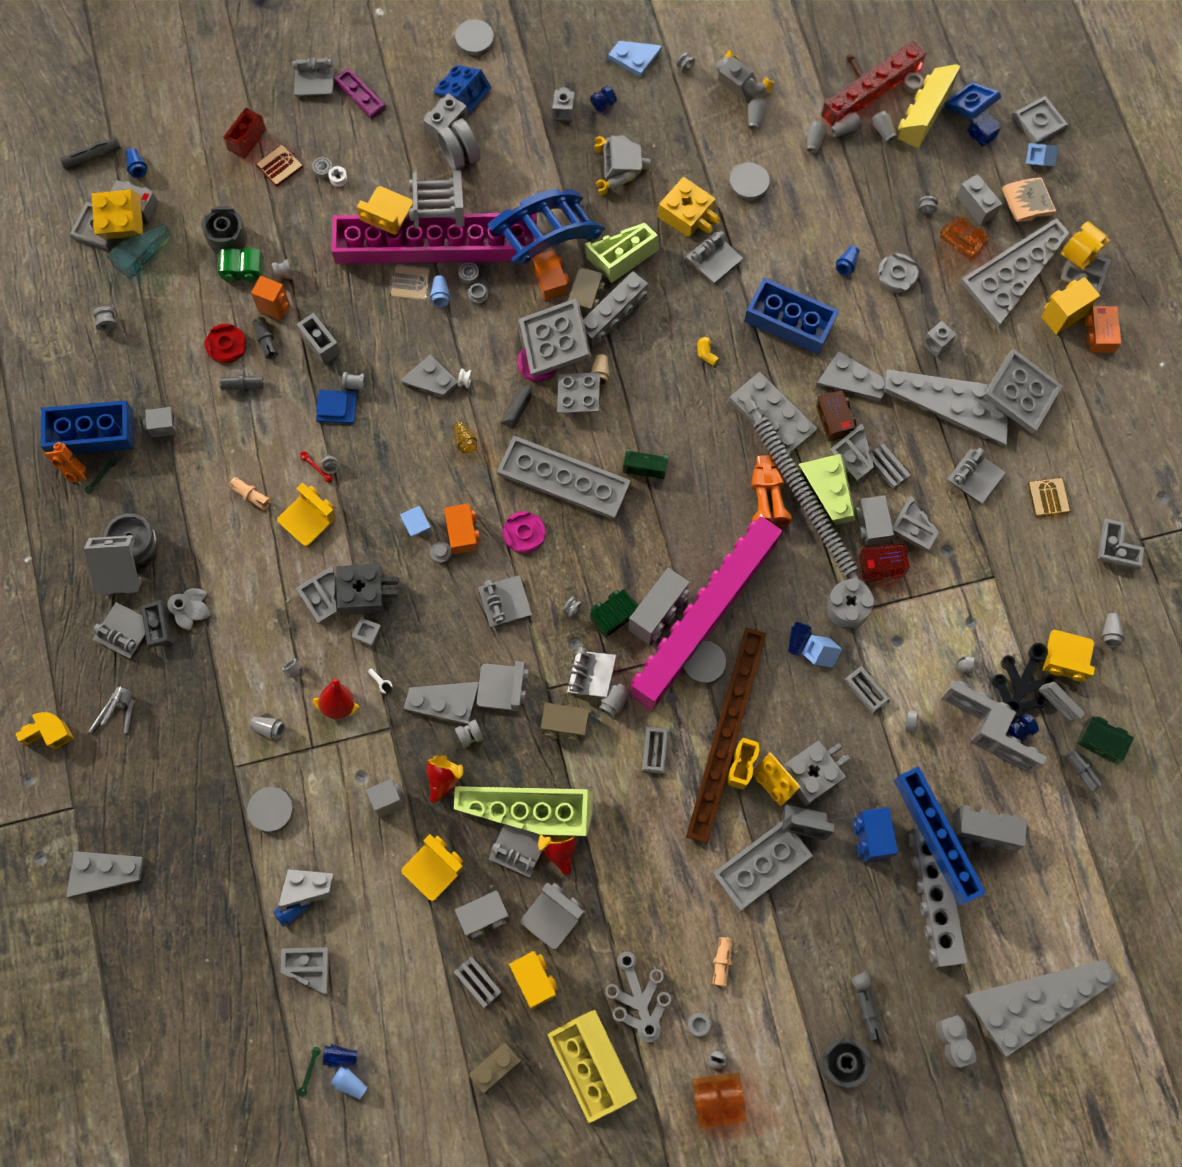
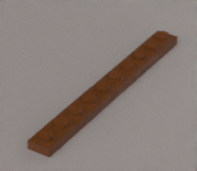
(726, 736)

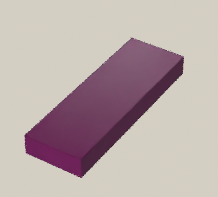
(359, 93)

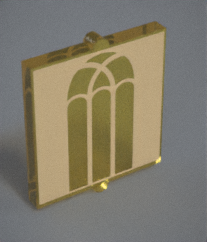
(1048, 497)

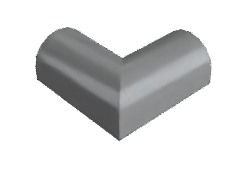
(1114, 550)

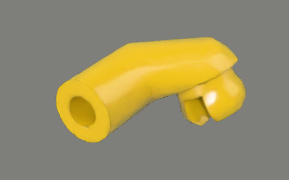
(704, 353)

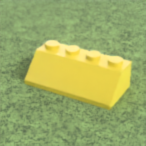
(927, 105)
(592, 1066)

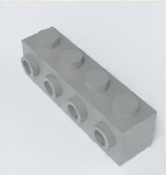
(614, 308)

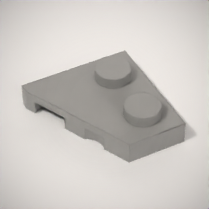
(431, 377)
(855, 453)
(915, 527)
(320, 595)
(305, 887)
(307, 966)

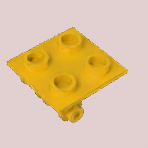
(775, 779)

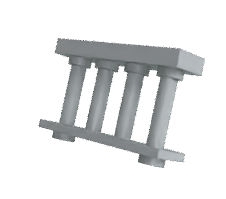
(454, 193)

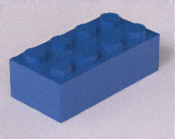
(791, 316)
(88, 427)

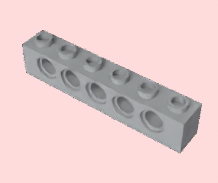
(955, 953)

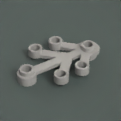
(639, 1001)

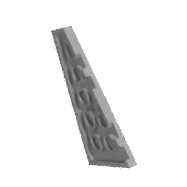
(1006, 277)
(952, 401)
(1028, 1007)

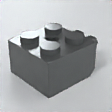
(371, 595)

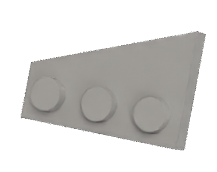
(852, 377)
(443, 702)
(101, 871)

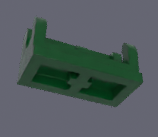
(645, 464)

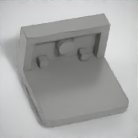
(502, 686)
(552, 916)

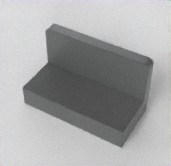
(806, 822)

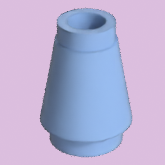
(440, 294)
(348, 1083)

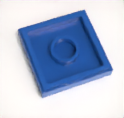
(972, 100)

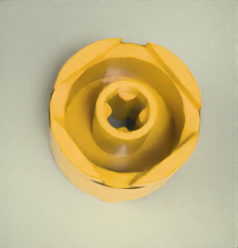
(1085, 245)

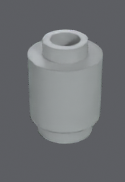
(615, 701)

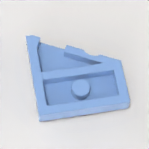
(634, 56)

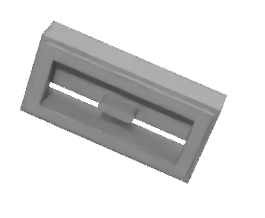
(893, 460)
(1061, 701)
(878, 704)
(653, 768)
(464, 966)

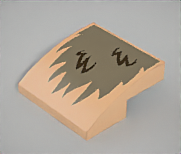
(1028, 199)

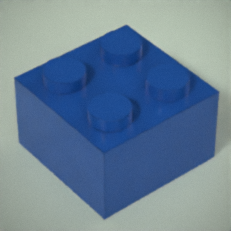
(875, 835)

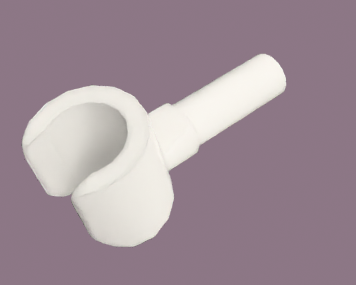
(380, 681)

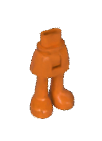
(769, 479)

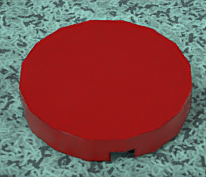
(225, 343)

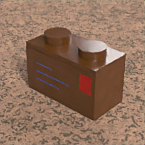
(835, 415)

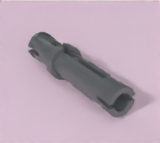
(91, 152)

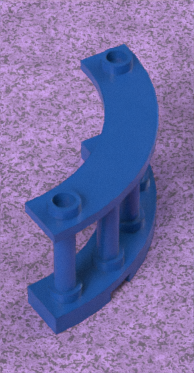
(543, 202)

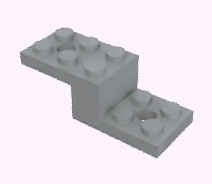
(993, 726)

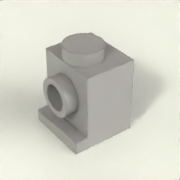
(563, 104)

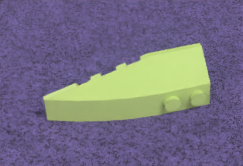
(531, 809)

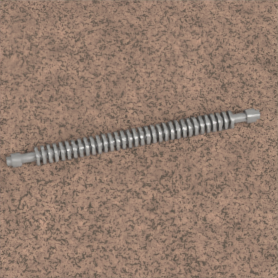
(806, 497)

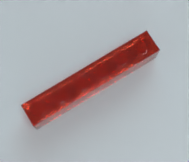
(874, 83)

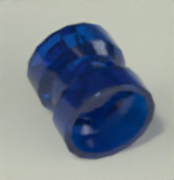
(603, 98)
(1023, 727)

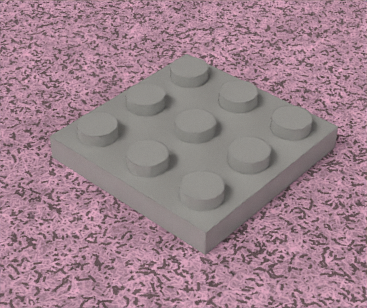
(554, 337)
(1022, 391)

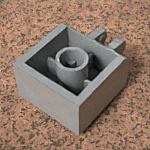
(827, 771)

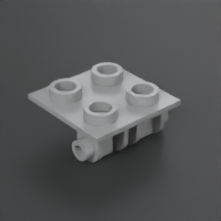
(313, 76)
(714, 257)
(578, 393)
(976, 475)
(504, 600)
(121, 630)
(591, 673)
(516, 850)

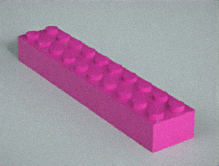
(433, 242)
(706, 612)

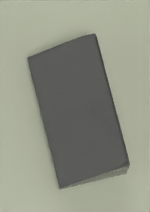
(517, 406)
(157, 624)

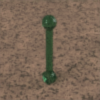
(110, 463)
(302, 1091)

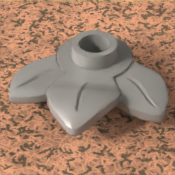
(192, 607)

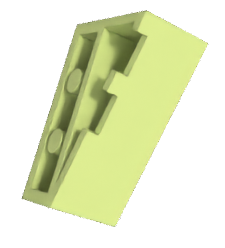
(623, 251)
(831, 486)

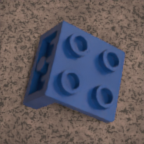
(464, 84)

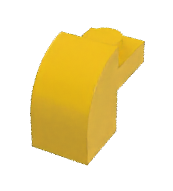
(48, 726)

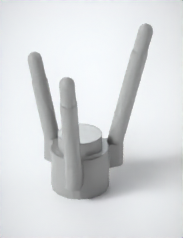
(118, 699)

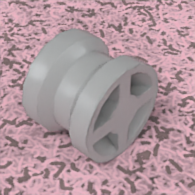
(282, 271)
(104, 318)

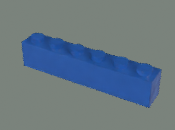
(939, 836)

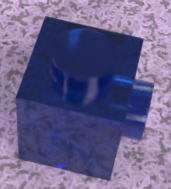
(984, 128)

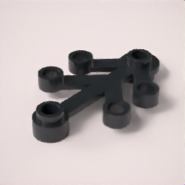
(1022, 685)

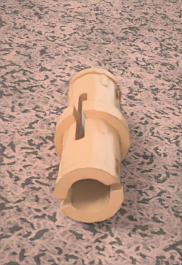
(250, 493)
(722, 961)

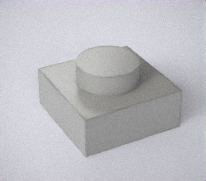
(366, 632)

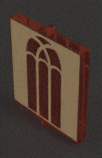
(279, 165)

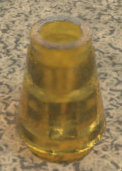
(464, 438)

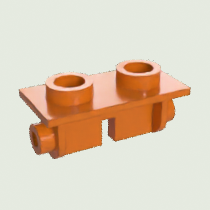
(71, 469)

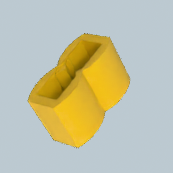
(742, 768)

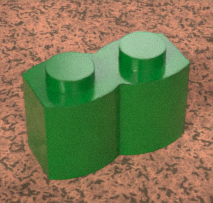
(240, 264)

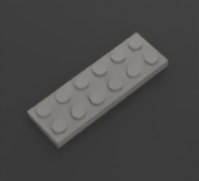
(564, 477)

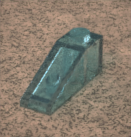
(136, 252)

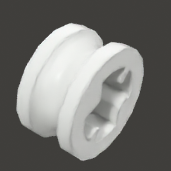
(338, 182)
(465, 378)

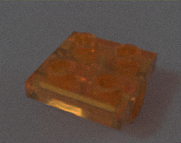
(967, 237)
(719, 1100)

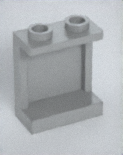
(112, 565)

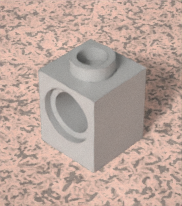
(939, 339)
(160, 422)

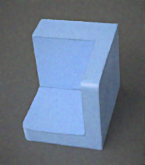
(1042, 154)
(415, 522)
(822, 651)

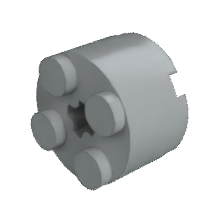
(861, 604)

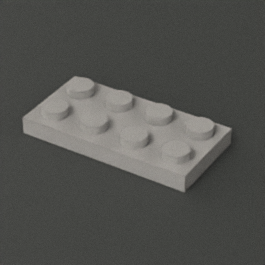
(785, 418)
(761, 865)

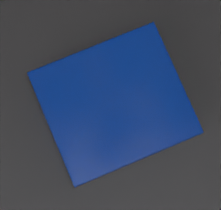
(336, 406)

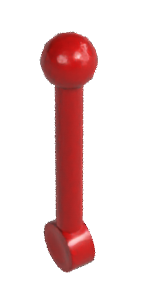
(304, 456)

